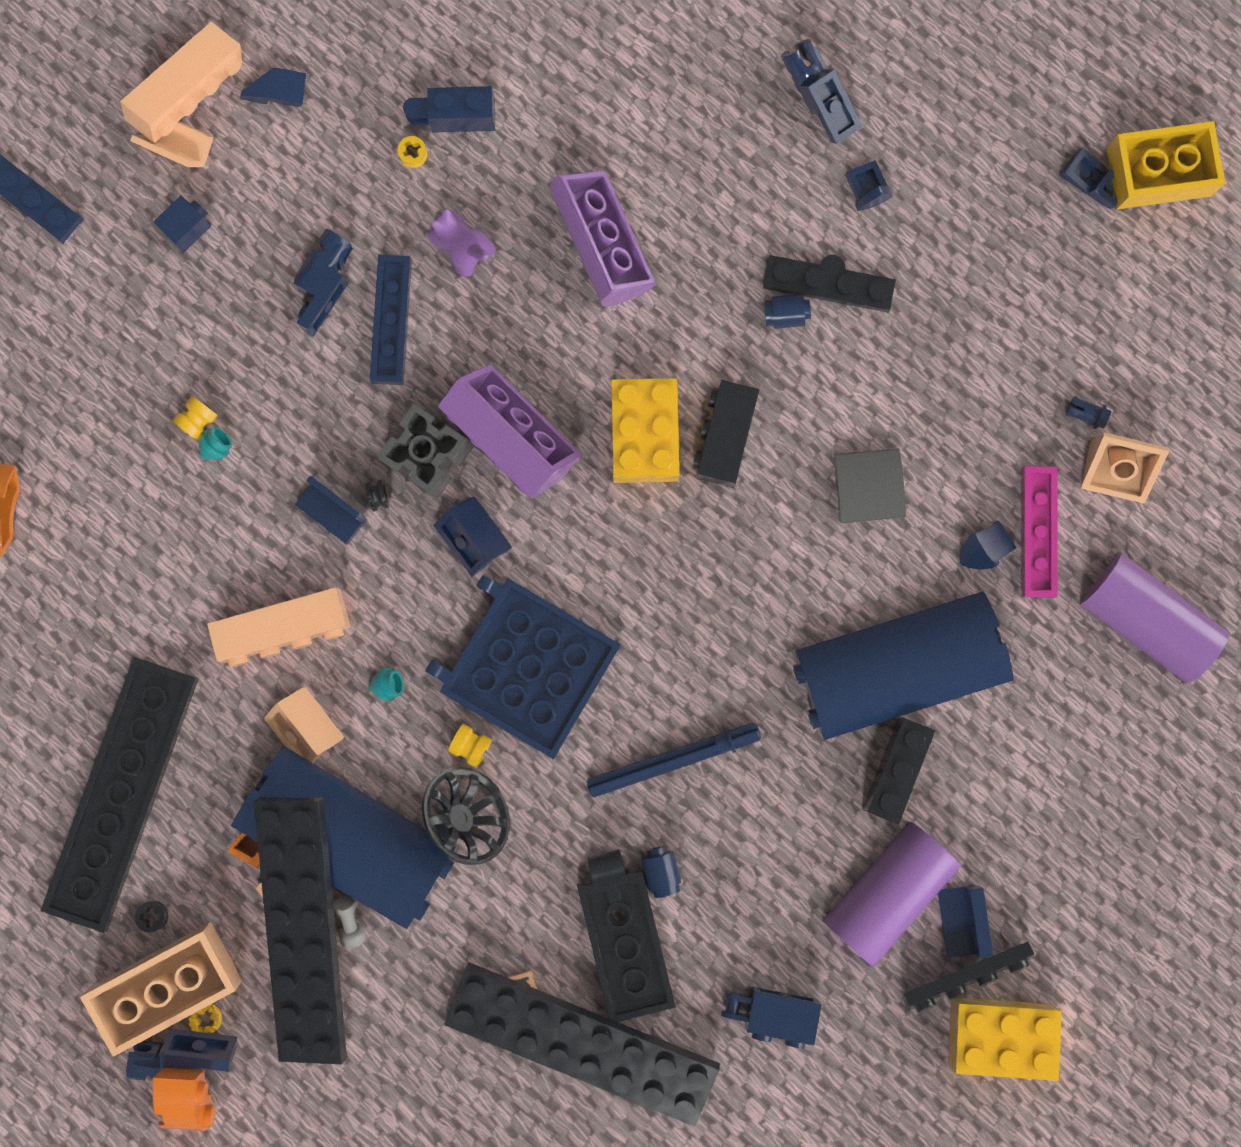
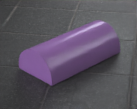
(602, 236)
(1155, 619)
(892, 893)

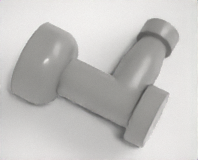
(352, 933)

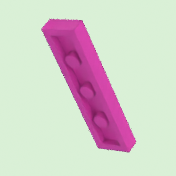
(1039, 531)

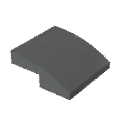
(870, 485)

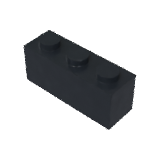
(726, 433)
(898, 770)

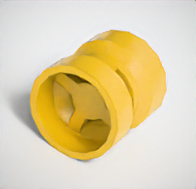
(194, 418)
(469, 745)

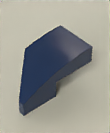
(277, 86)
(1090, 177)

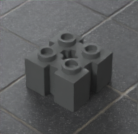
(420, 432)

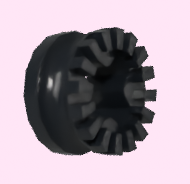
(377, 495)
(144, 924)

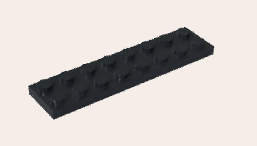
(119, 795)
(300, 929)
(582, 1044)

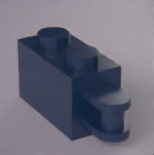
(453, 109)
(776, 1015)

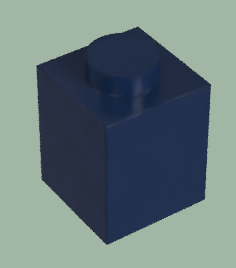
(183, 222)

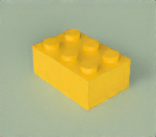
(1165, 165)
(645, 430)
(1005, 1039)

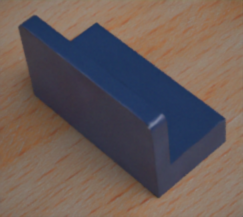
(330, 511)
(472, 535)
(965, 921)

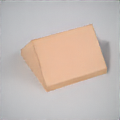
(1122, 466)

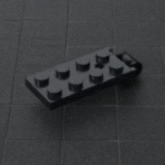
(625, 950)

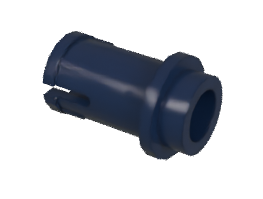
(1090, 412)

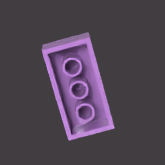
(509, 430)

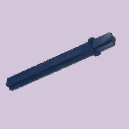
(674, 759)

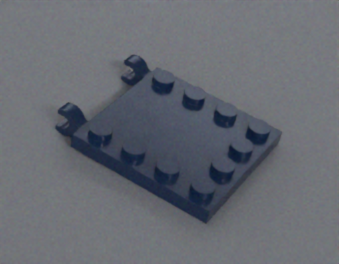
(528, 667)

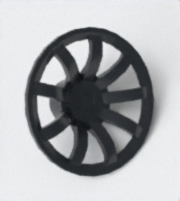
(461, 819)

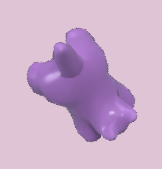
(464, 244)

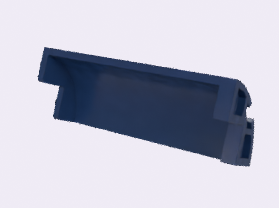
(903, 665)
(370, 847)

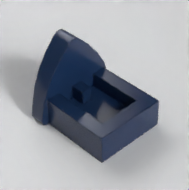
(868, 186)
(986, 547)

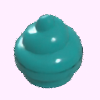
(214, 444)
(387, 684)

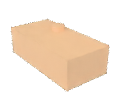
(161, 989)

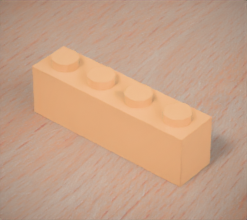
(182, 82)
(279, 626)

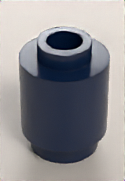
(787, 311)
(661, 872)

